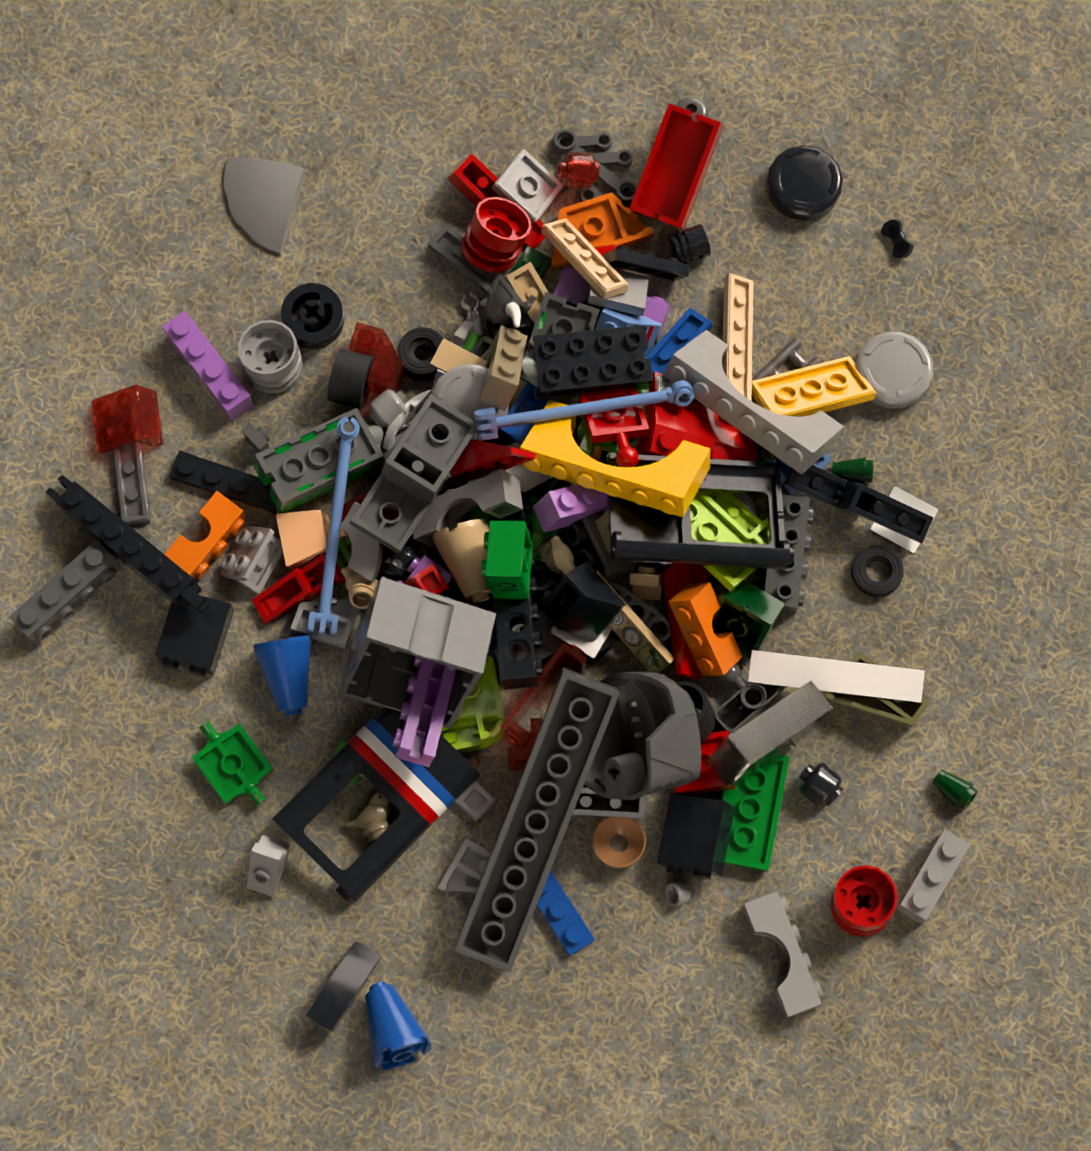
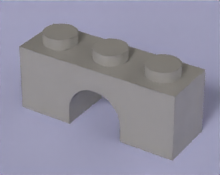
(933, 876)

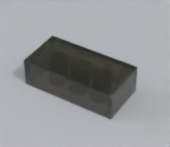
(769, 734)

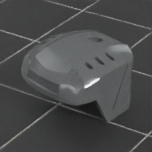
(669, 745)

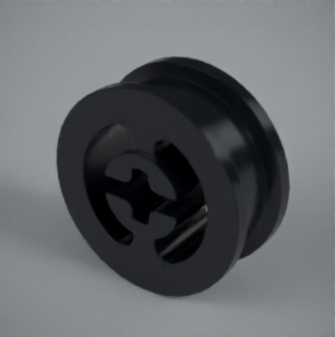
(318, 300)

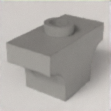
(267, 865)

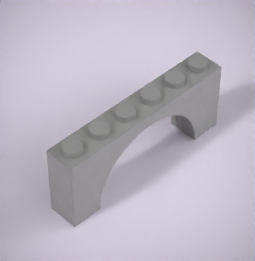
(790, 438)

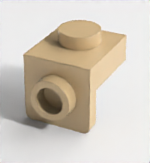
(646, 583)

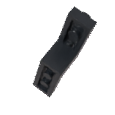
(861, 502)

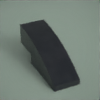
(343, 986)

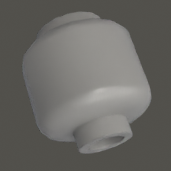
(388, 407)

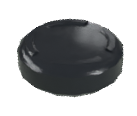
(804, 182)

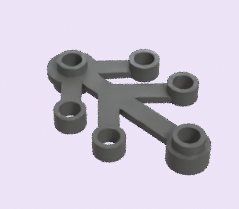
(605, 175)

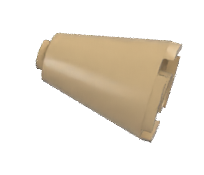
(463, 554)

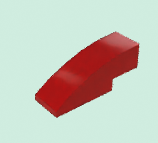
(293, 589)

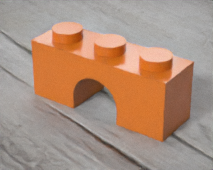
(224, 520)
(694, 613)

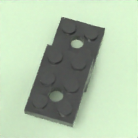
(414, 474)

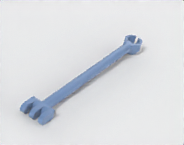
(488, 422)
(323, 615)

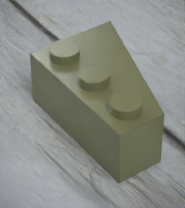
(893, 710)

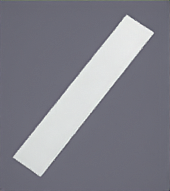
(837, 676)

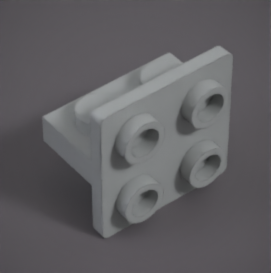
(252, 558)

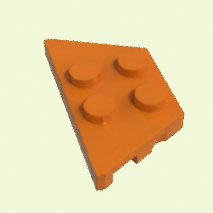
(603, 223)

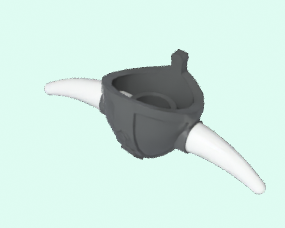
(504, 303)

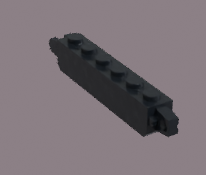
(128, 546)

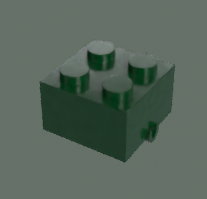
(748, 615)

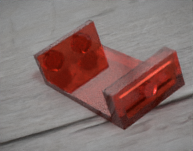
(510, 730)

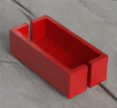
(676, 166)

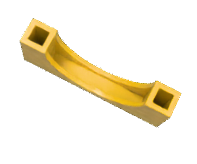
(661, 485)

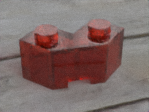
(387, 366)

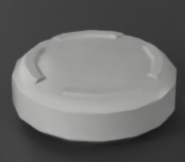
(895, 368)
(461, 391)

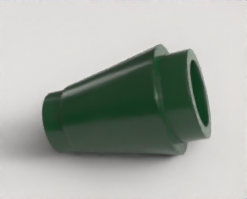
(854, 470)
(956, 789)

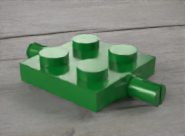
(232, 763)

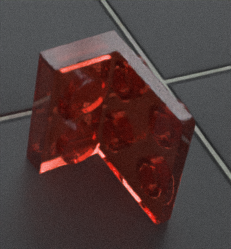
(127, 418)

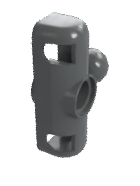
(738, 708)

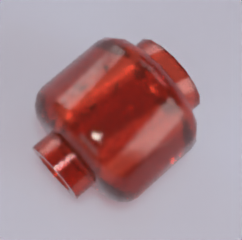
(578, 170)

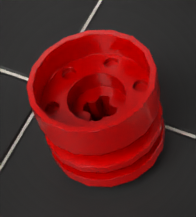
(495, 234)
(859, 885)

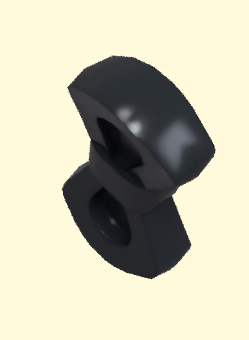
(893, 230)

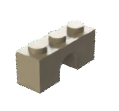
(504, 366)

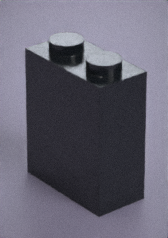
(195, 638)
(695, 836)

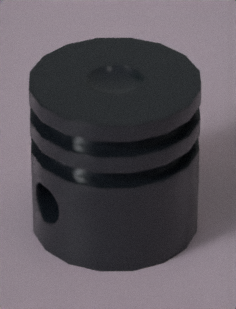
(689, 244)

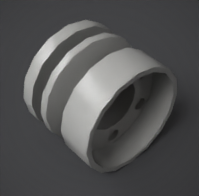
(264, 344)

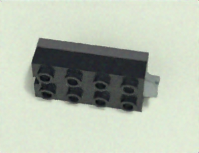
(587, 362)

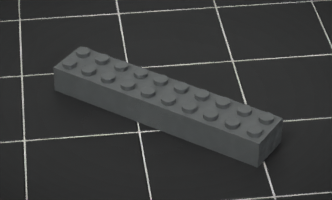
(536, 819)

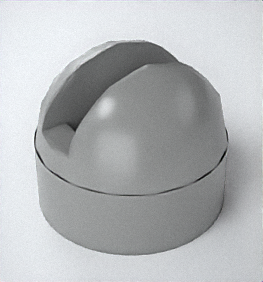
(677, 894)

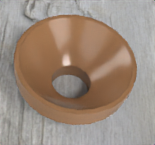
(621, 826)

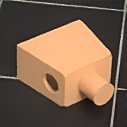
(303, 536)

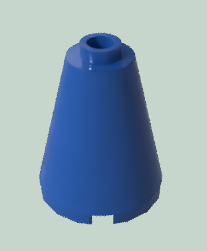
(286, 671)
(393, 1028)

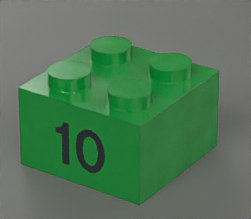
(508, 559)

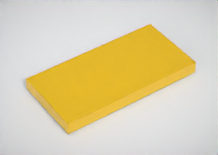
(813, 389)

